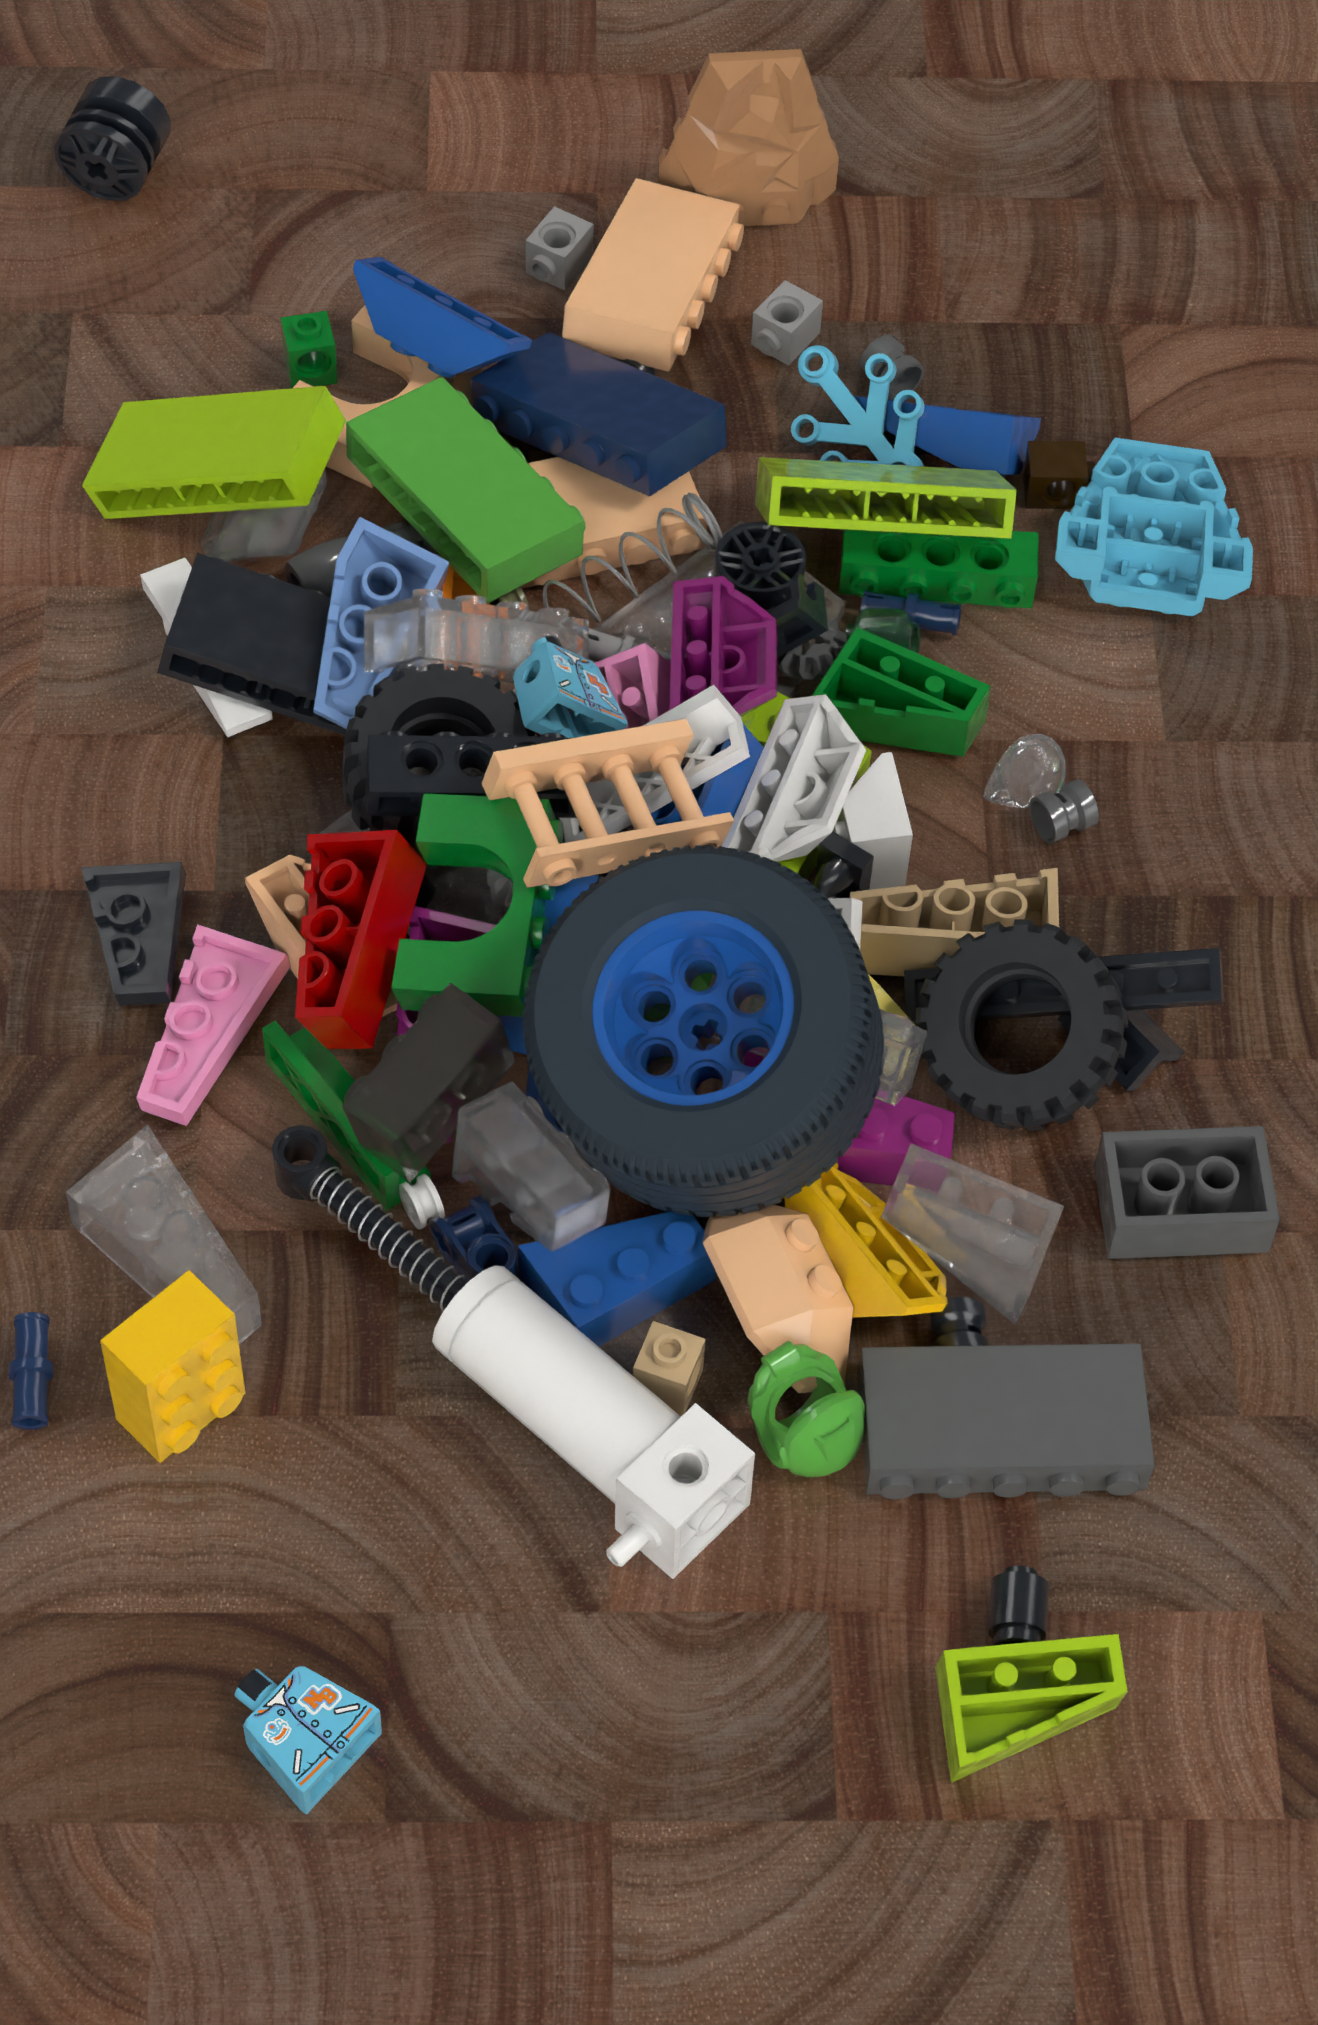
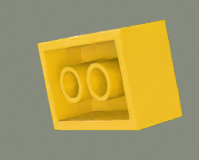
(174, 1367)

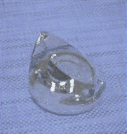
(1025, 770)

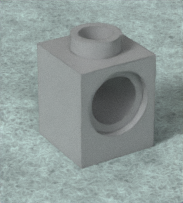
(559, 248)
(786, 322)

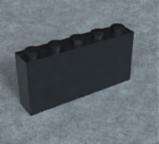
(250, 639)

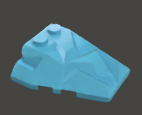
(1154, 531)

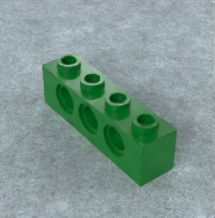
(941, 567)

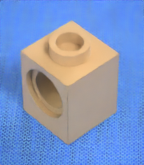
(670, 1365)

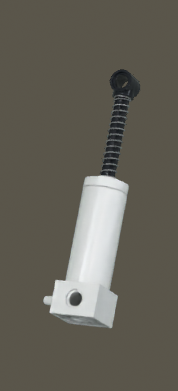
(666, 1473)

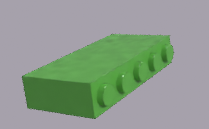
(465, 489)

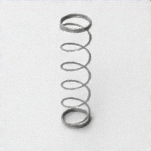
(691, 518)

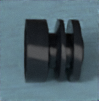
(112, 138)

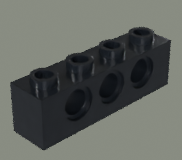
(399, 792)

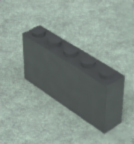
(1005, 1420)

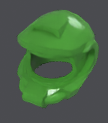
(819, 1434)

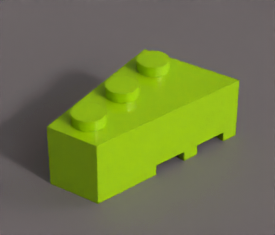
(1023, 1694)

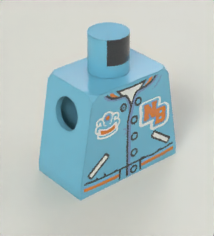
(564, 693)
(306, 1731)

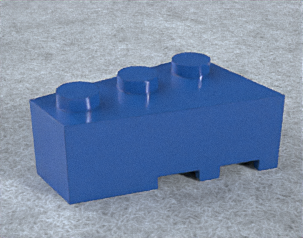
(619, 1272)

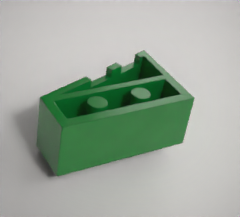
(904, 697)

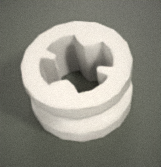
(421, 1201)

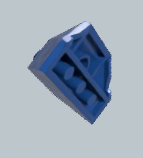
(430, 322)

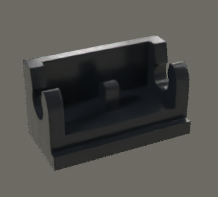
(801, 616)

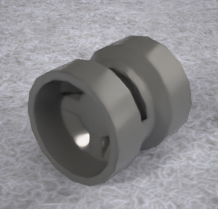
(908, 369)
(1064, 811)

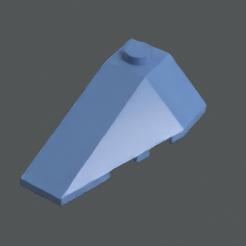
(368, 574)

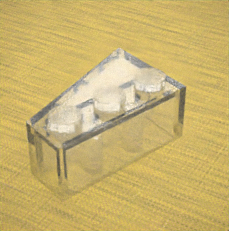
(973, 1226)

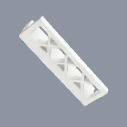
(712, 723)

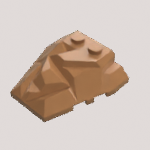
(754, 138)

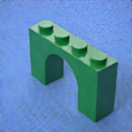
(499, 963)

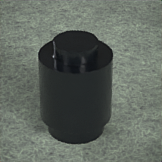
(1018, 1606)

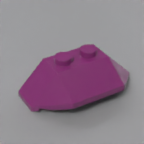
(722, 643)

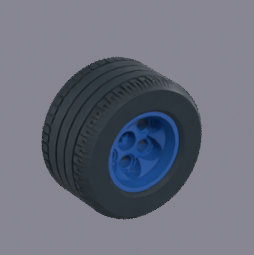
(642, 944)

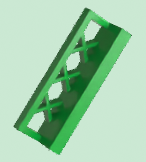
(320, 1088)

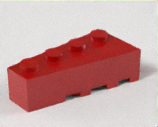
(357, 911)

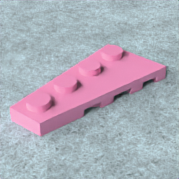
(214, 1009)

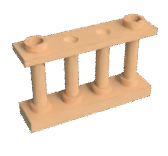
(593, 758)

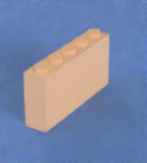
(653, 274)
(615, 509)

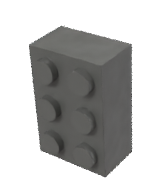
(1186, 1192)

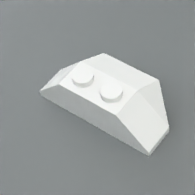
(797, 781)

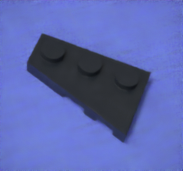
(138, 926)

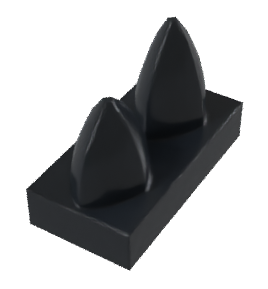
(842, 867)

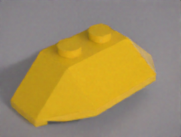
(874, 1260)

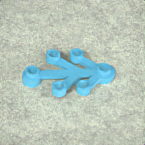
(867, 426)

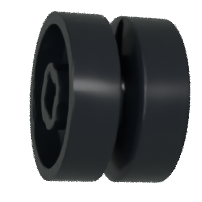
(761, 561)

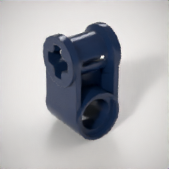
(473, 1240)

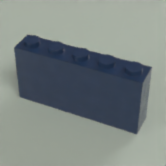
(600, 413)

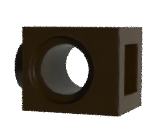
(1055, 473)

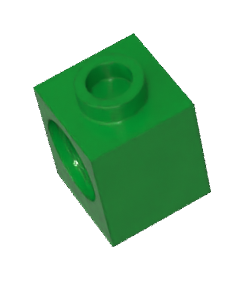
(309, 349)

